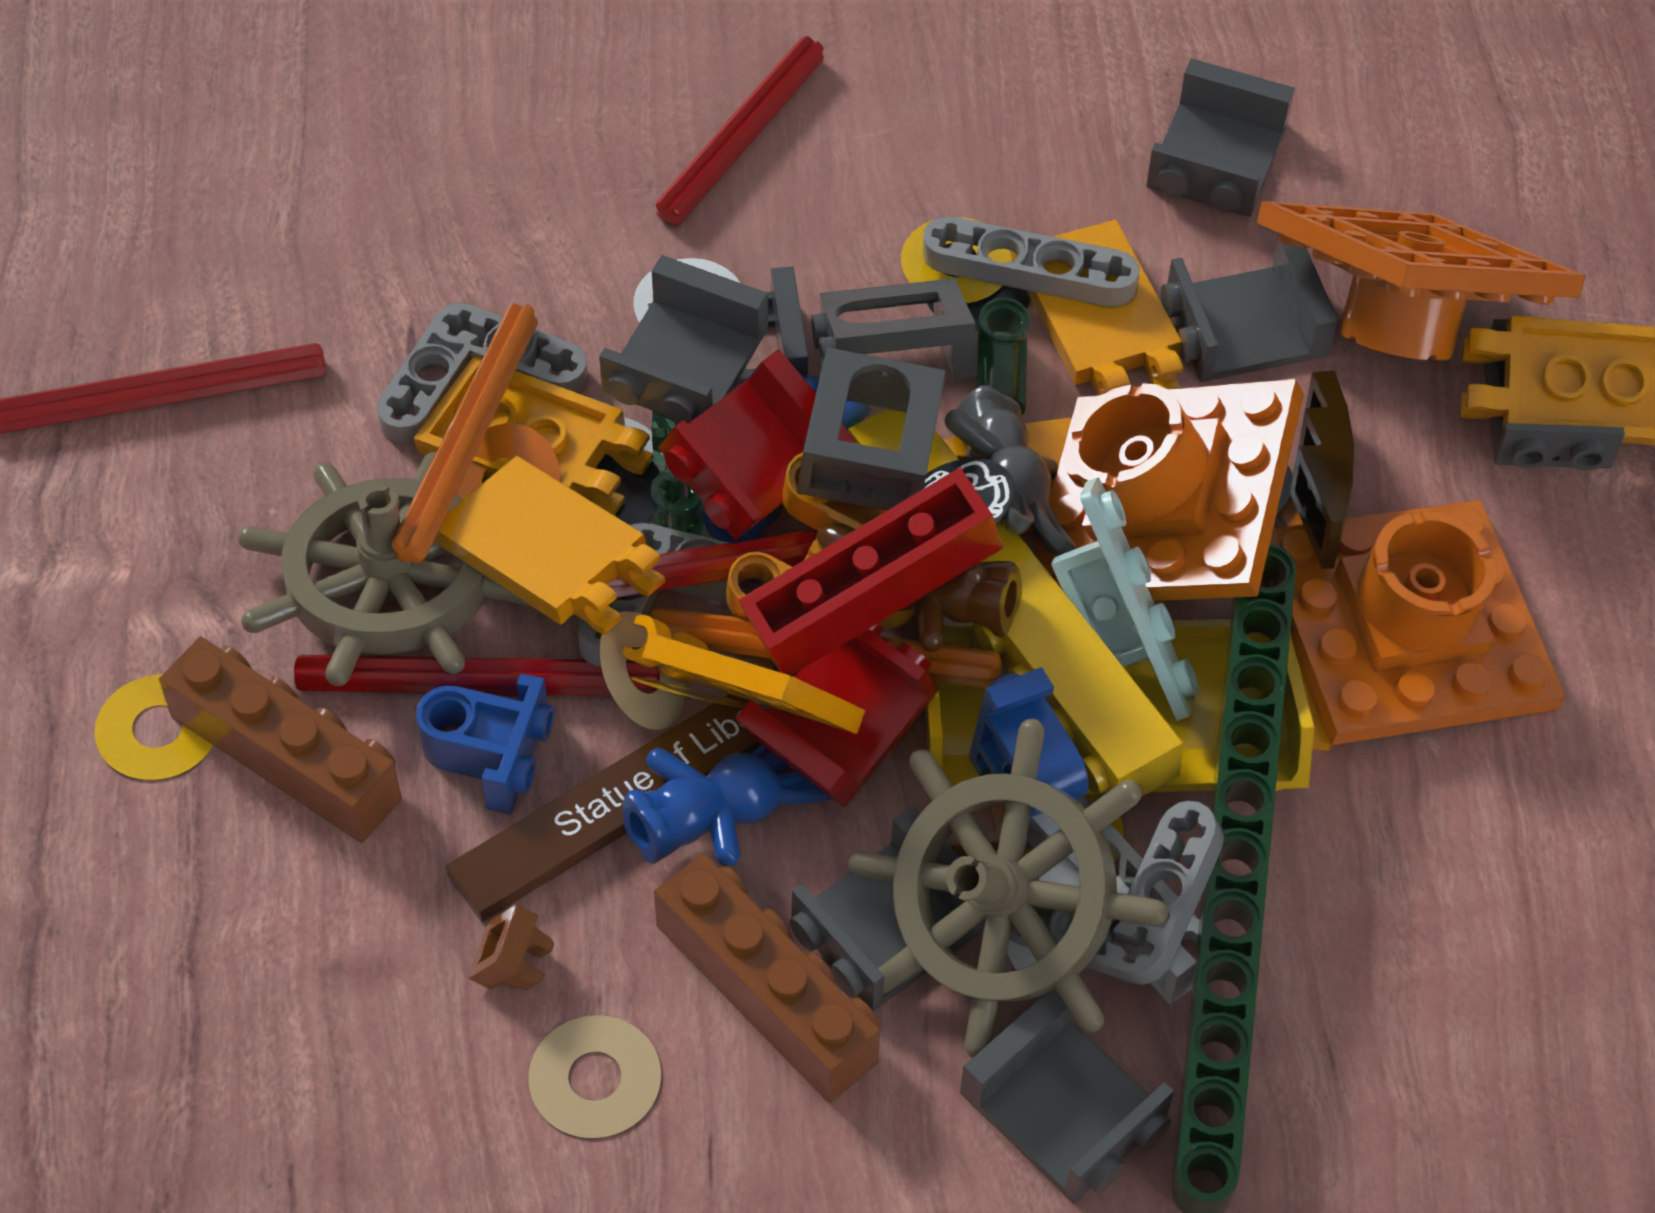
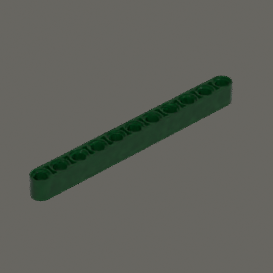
(1234, 896)

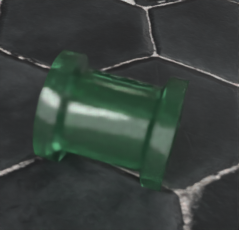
(670, 499)

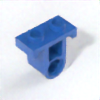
(1003, 709)
(493, 737)

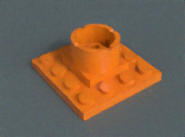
(1414, 272)
(1193, 477)
(1415, 626)

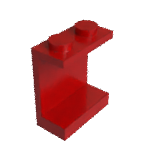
(743, 445)
(868, 674)

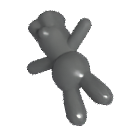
(995, 432)

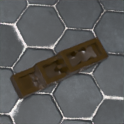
(1324, 466)

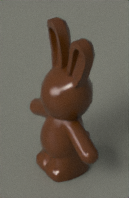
(981, 595)

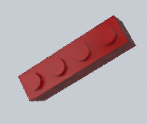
(872, 572)

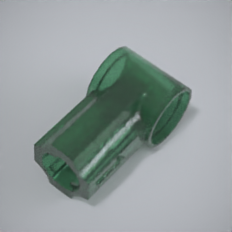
(1003, 358)

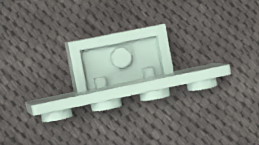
(1111, 593)

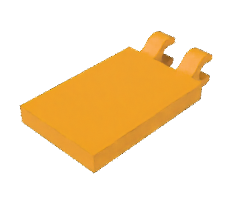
(1107, 341)
(1566, 375)
(572, 423)
(549, 545)
(690, 661)

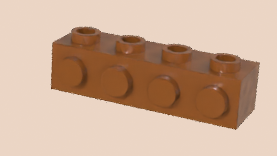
(282, 738)
(768, 976)

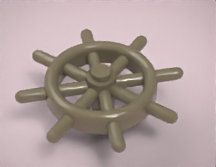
(373, 516)
(1006, 887)

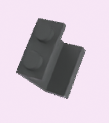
(1221, 138)
(1251, 316)
(687, 343)
(858, 925)
(1063, 1099)

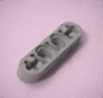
(1027, 269)

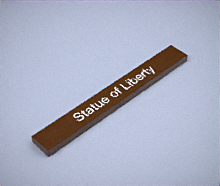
(588, 814)

